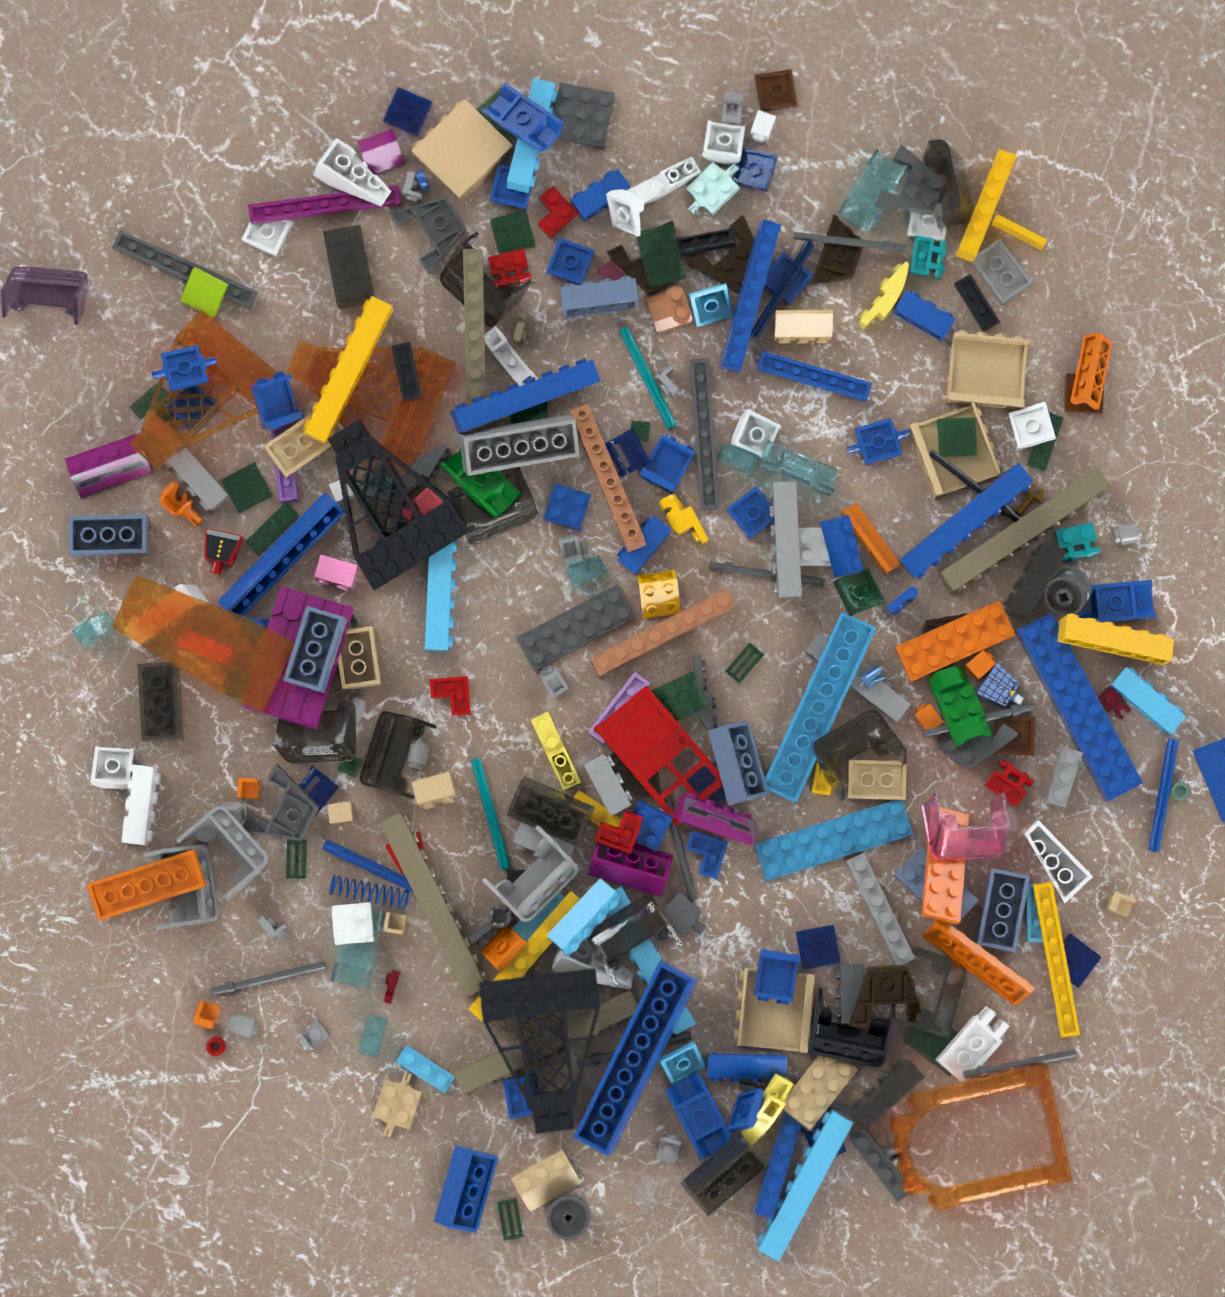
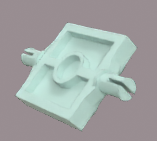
(713, 188)

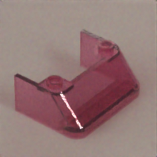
(966, 842)

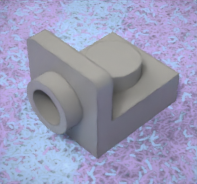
(411, 184)
(552, 681)
(269, 925)
(313, 1036)
(668, 1148)

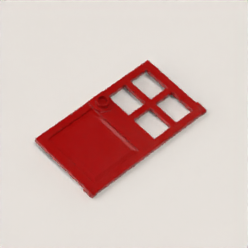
(647, 740)

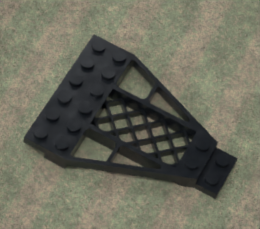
(414, 541)
(541, 996)

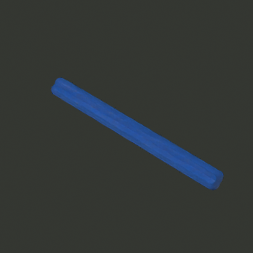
(1163, 795)
(367, 864)

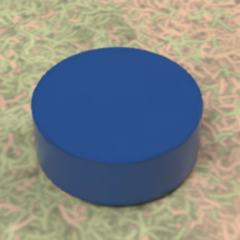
(422, 179)

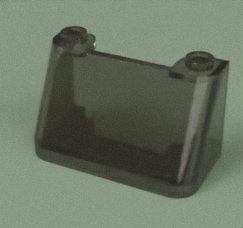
(957, 203)
(482, 523)
(331, 741)

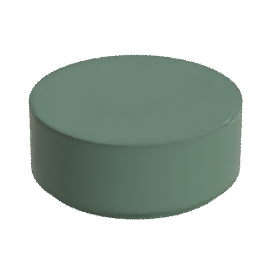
(1179, 791)

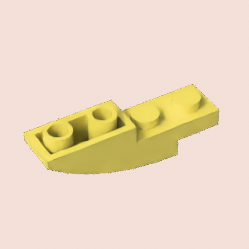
(890, 291)
(555, 750)
(772, 1106)

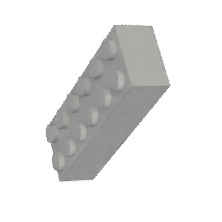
(519, 444)

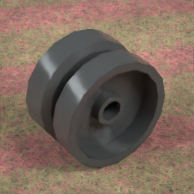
(1068, 592)
(570, 1205)

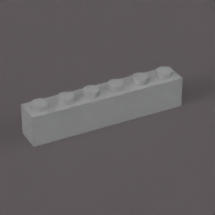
(197, 478)
(785, 539)
(879, 696)
(879, 909)

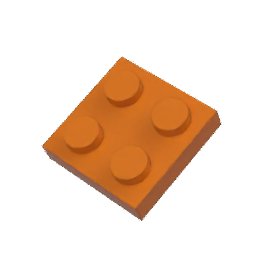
(503, 947)

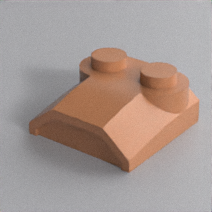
(669, 309)

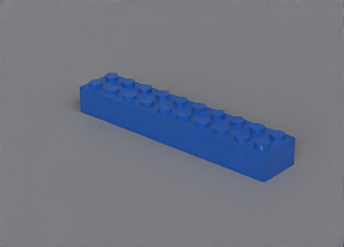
(1079, 708)
(635, 1058)

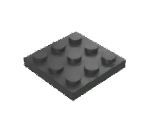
(584, 114)

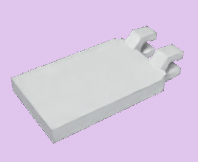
(973, 1044)

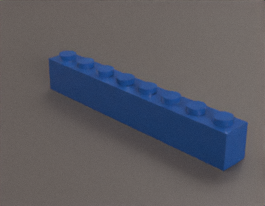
(750, 296)
(524, 396)
(966, 520)
(282, 555)

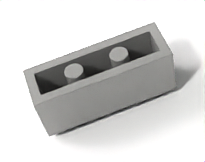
(1062, 777)
(608, 784)
(529, 837)

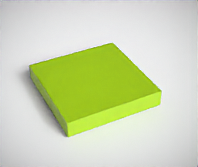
(204, 292)

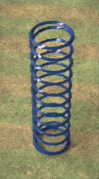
(333, 884)

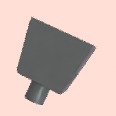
(683, 915)

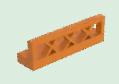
(1089, 367)
(871, 540)

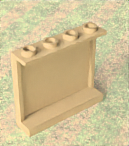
(462, 149)
(987, 370)
(978, 467)
(774, 1024)

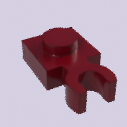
(1111, 701)
(392, 981)

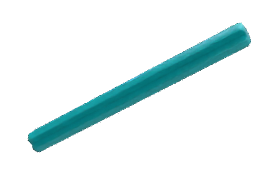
(647, 377)
(490, 814)

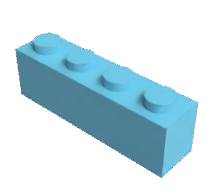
(1147, 701)
(584, 917)

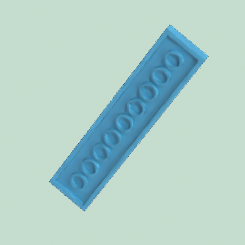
(819, 706)

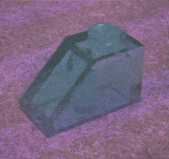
(738, 459)
(585, 571)
(94, 629)
(373, 1035)

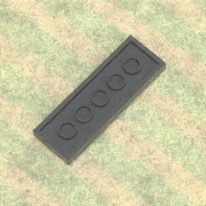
(575, 628)

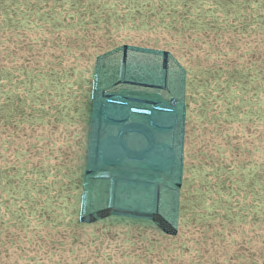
(877, 175)
(798, 467)
(356, 960)

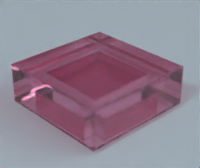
(610, 271)

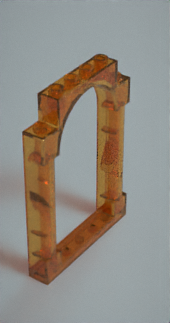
(955, 1195)

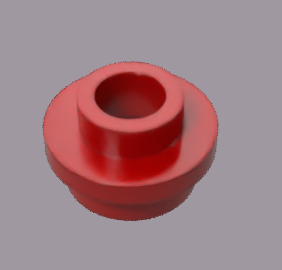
(209, 1046)

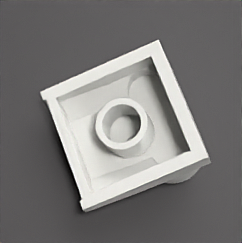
(723, 143)
(625, 210)
(754, 432)
(111, 767)
(352, 923)

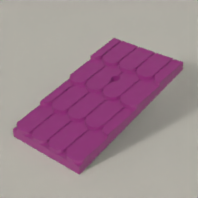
(290, 700)

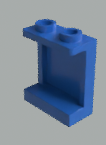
(275, 401)
(667, 463)
(776, 976)

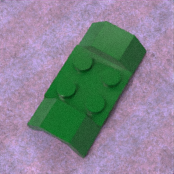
(486, 489)
(958, 704)

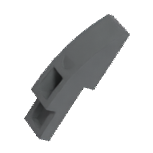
(425, 466)
(705, 715)

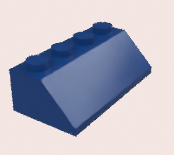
(1212, 766)
(745, 1066)
(466, 1189)

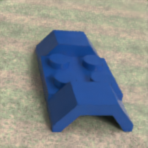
(525, 118)
(1120, 602)
(699, 1115)

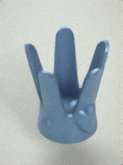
(868, 679)

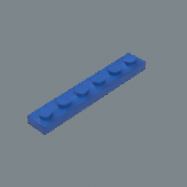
(814, 376)
(777, 1166)

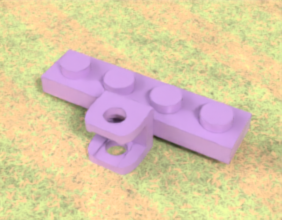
(630, 688)

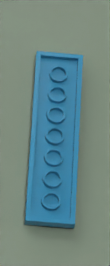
(833, 839)

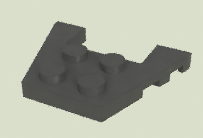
(920, 189)
(438, 222)
(976, 749)
(292, 813)

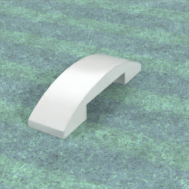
(507, 356)

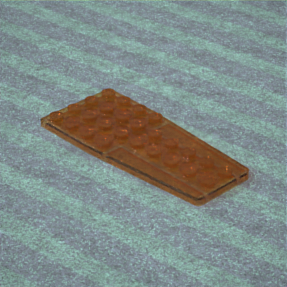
(205, 641)

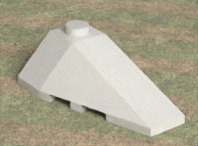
(346, 172)
(586, 958)

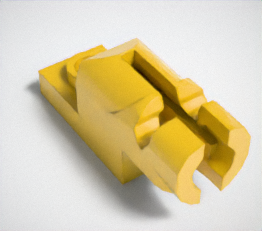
(682, 519)

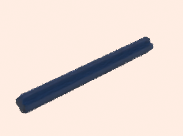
(782, 289)

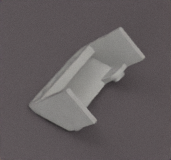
(235, 839)
(539, 882)
(197, 905)

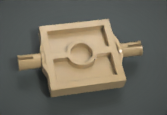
(397, 1104)

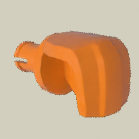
(176, 506)

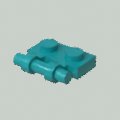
(922, 255)
(1075, 536)

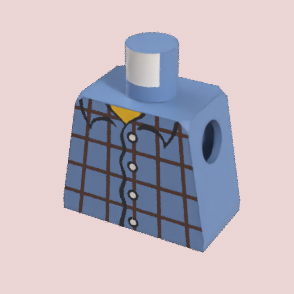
(999, 687)

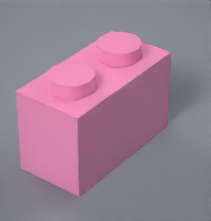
(336, 572)

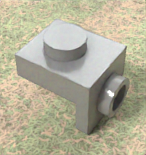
(732, 107)
(667, 385)
(570, 550)

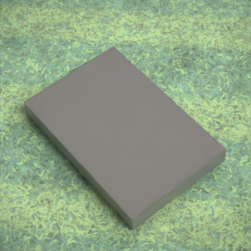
(1001, 271)

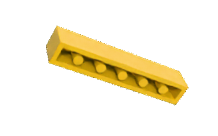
(986, 205)
(1115, 639)

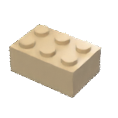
(359, 660)
(434, 790)

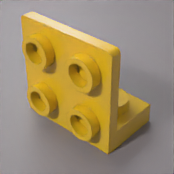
(659, 594)

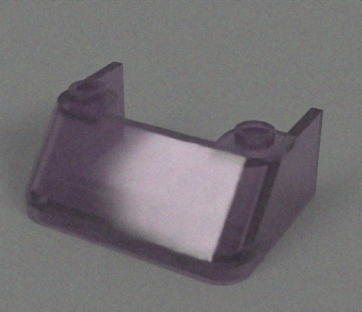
(45, 287)

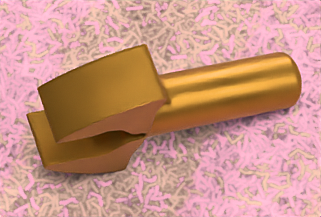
(1029, 499)

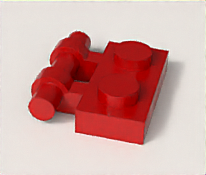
(508, 263)
(999, 783)

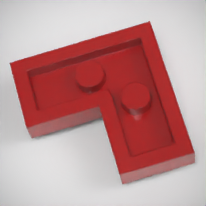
(560, 212)
(457, 689)
(621, 837)

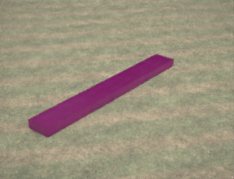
(315, 206)

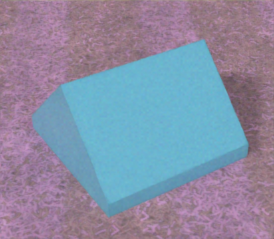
(710, 305)
(682, 1062)

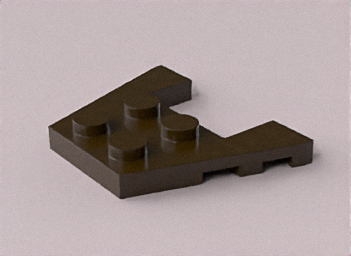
(734, 264)
(635, 268)
(884, 987)

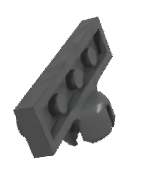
(498, 917)
(881, 1160)

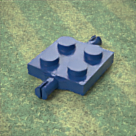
(184, 368)
(878, 441)

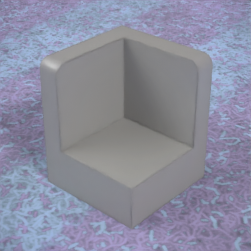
(238, 810)

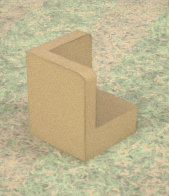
(340, 812)
(1120, 904)
(395, 923)

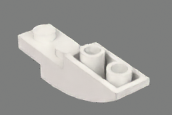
(667, 181)

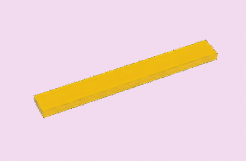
(1056, 959)

